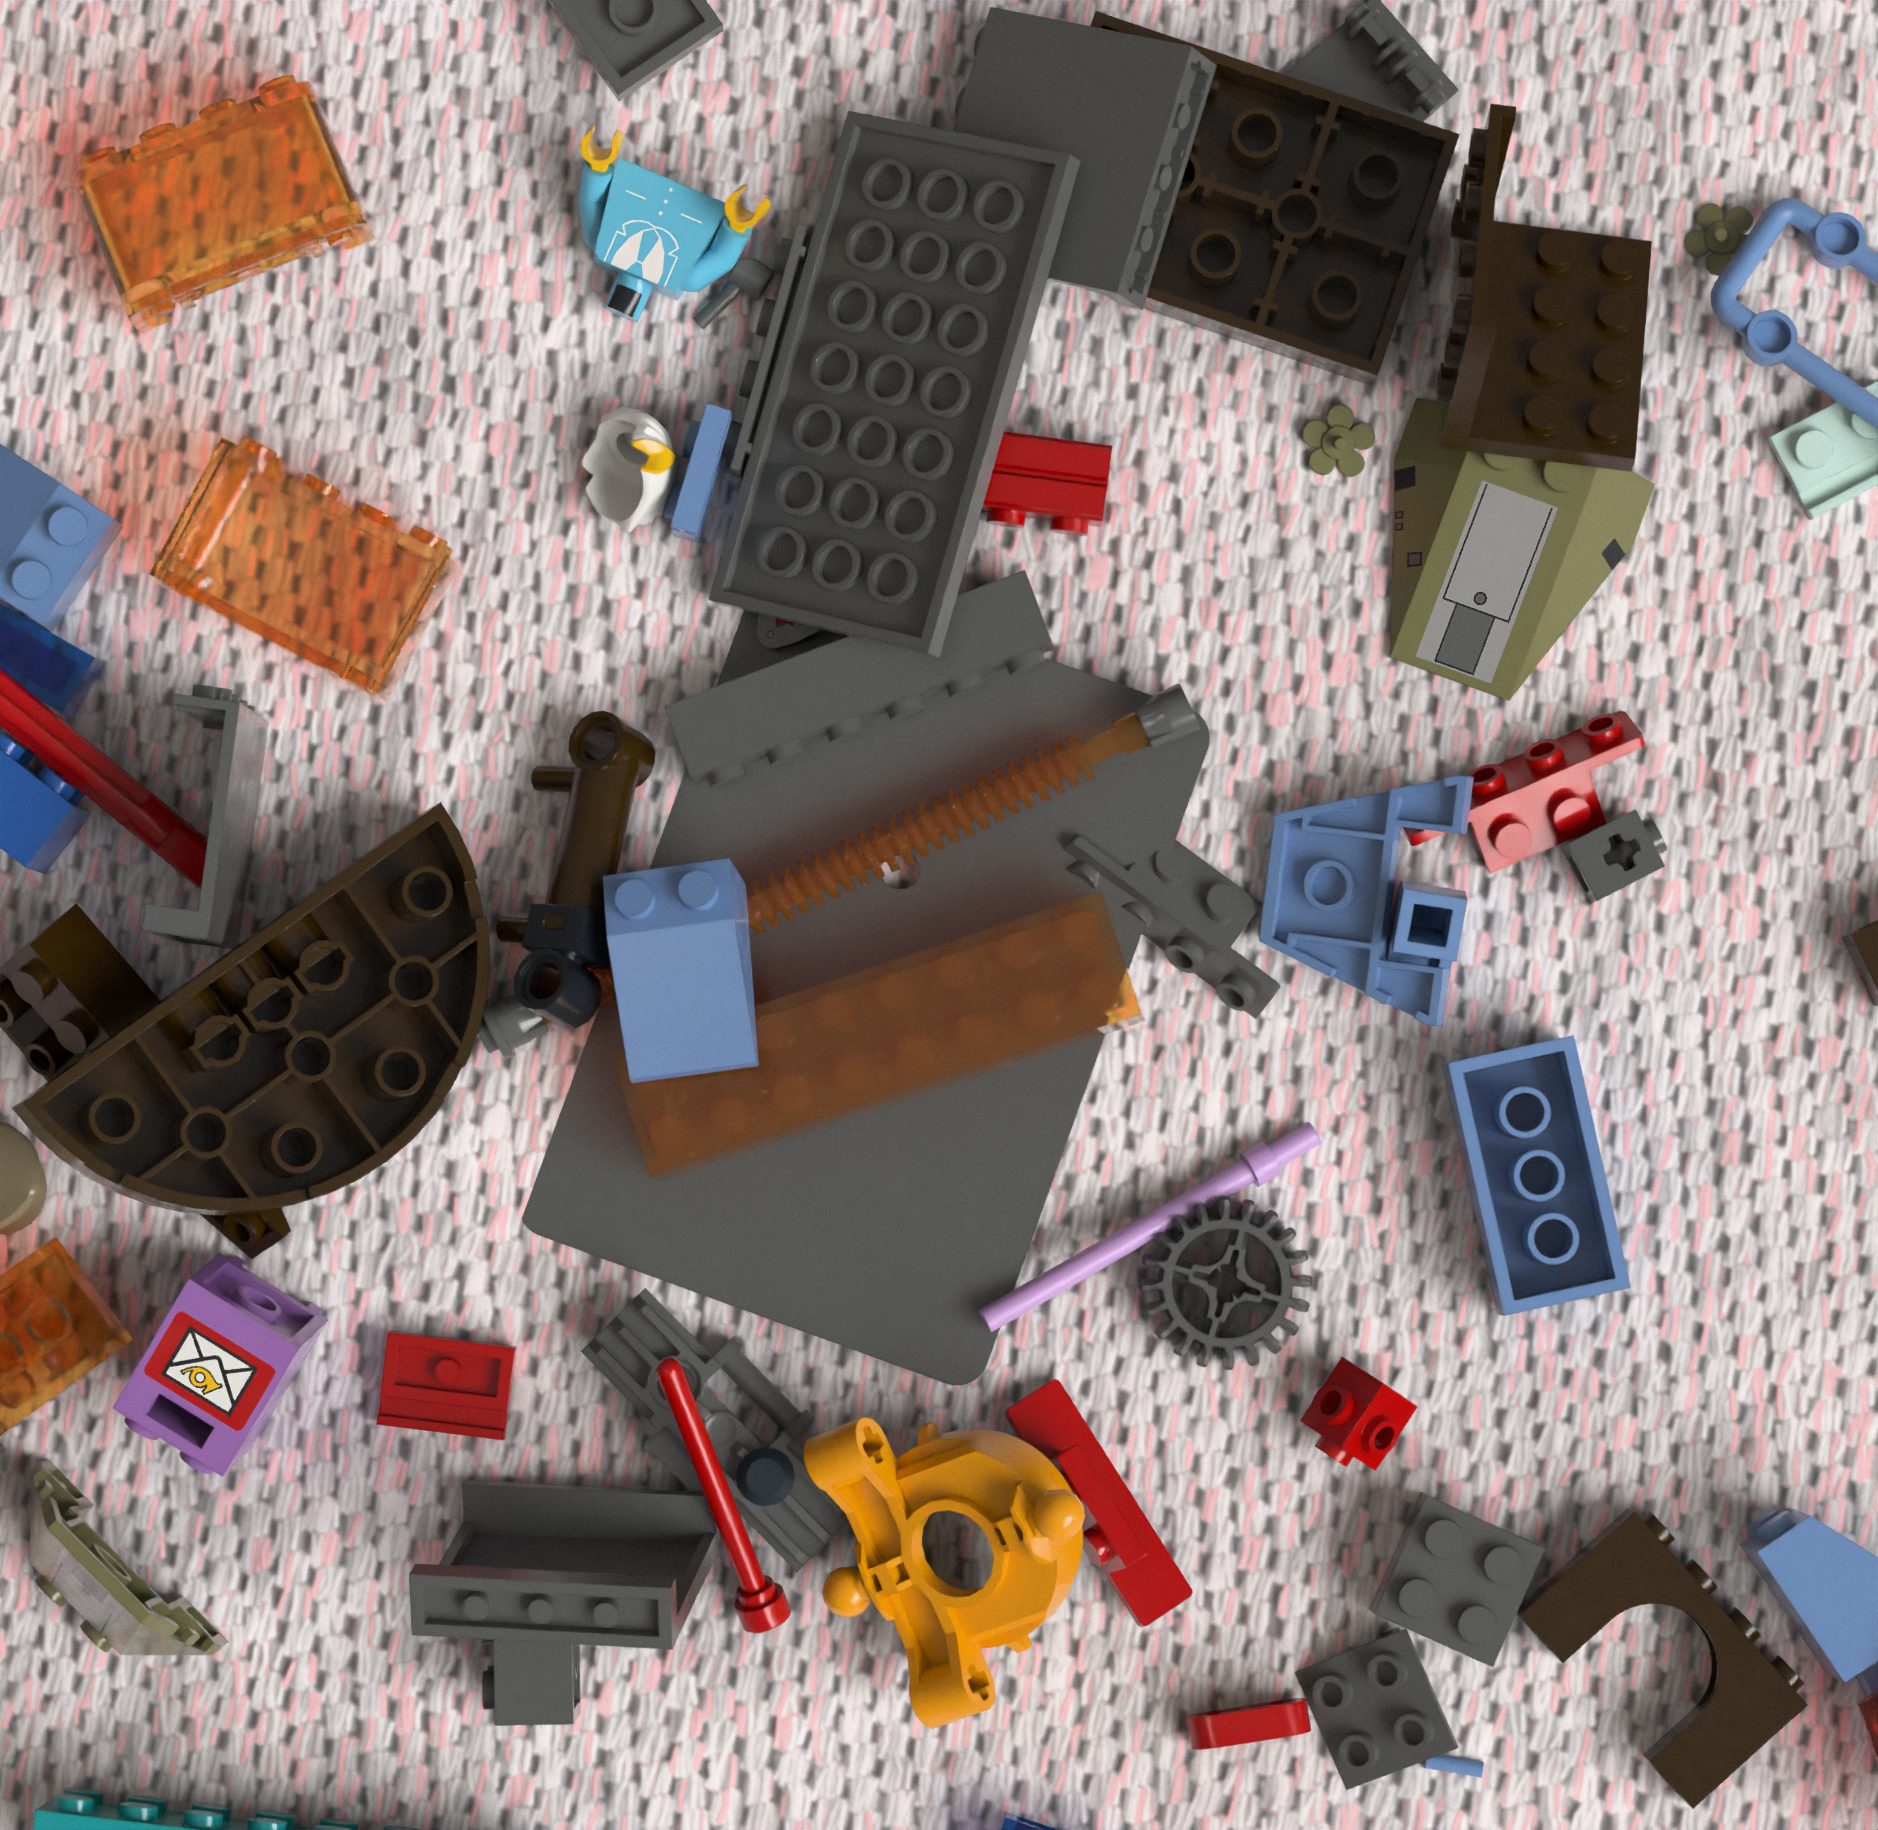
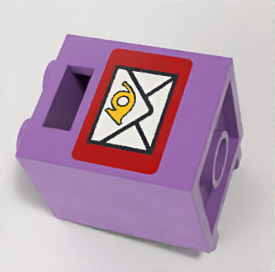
(219, 1365)

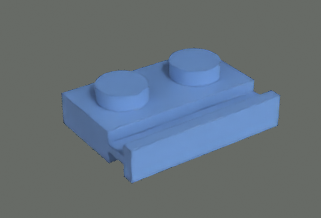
(704, 447)

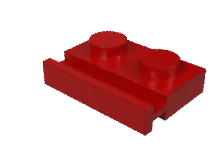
(446, 1385)

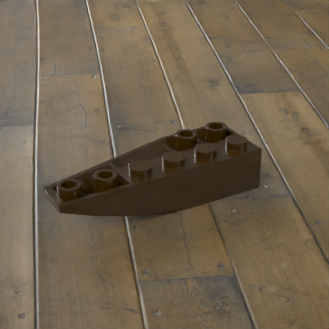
(70, 996)

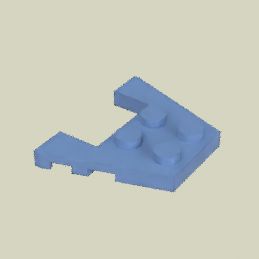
(1336, 886)

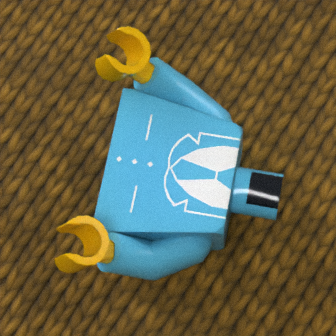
(655, 229)

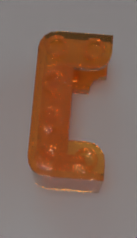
(220, 199)
(305, 567)

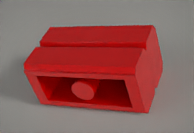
(1048, 482)

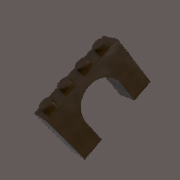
(1745, 1693)

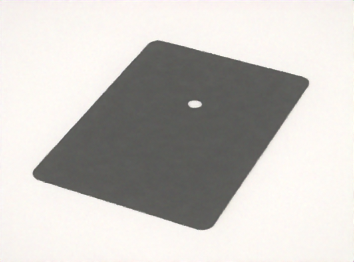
(927, 1207)

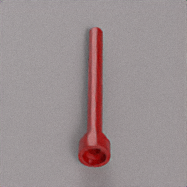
(759, 1601)

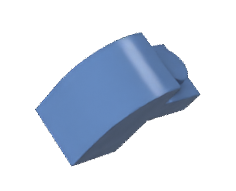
(1426, 925)

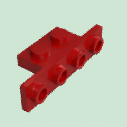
(1542, 792)
(1114, 1525)

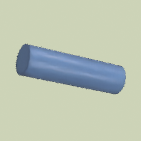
(1455, 1765)

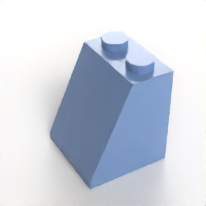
(1822, 1586)

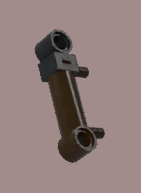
(571, 925)

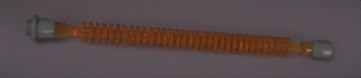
(1154, 722)

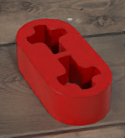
(1248, 1723)

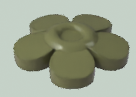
(1721, 236)
(1338, 442)

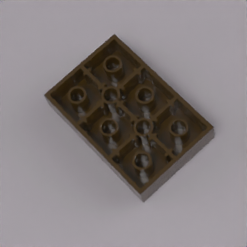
(1296, 216)

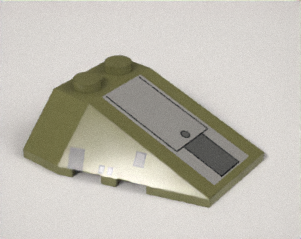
(1497, 553)
(100, 1585)

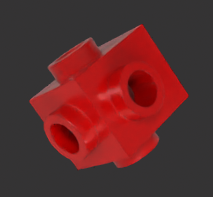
(1357, 1416)

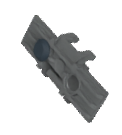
(764, 1479)

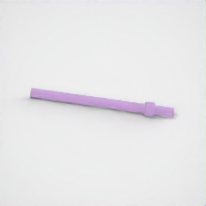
(1255, 1166)

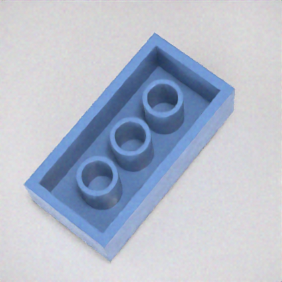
(1535, 1176)

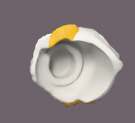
(630, 467)

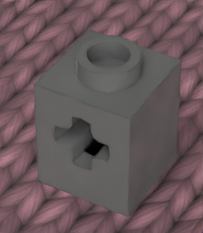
(1588, 862)

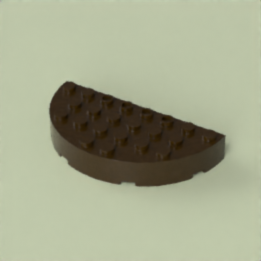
(294, 1049)

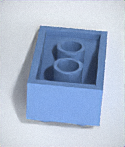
(46, 540)
(682, 969)

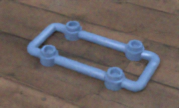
(1771, 335)

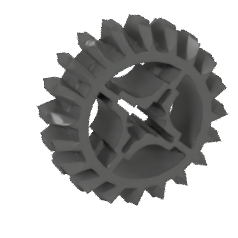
(1277, 1298)

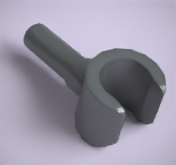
(747, 276)

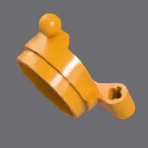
(997, 1484)

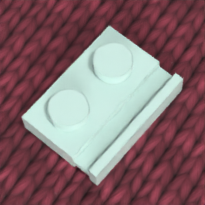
(1829, 457)

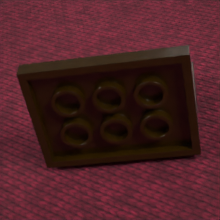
(1540, 329)

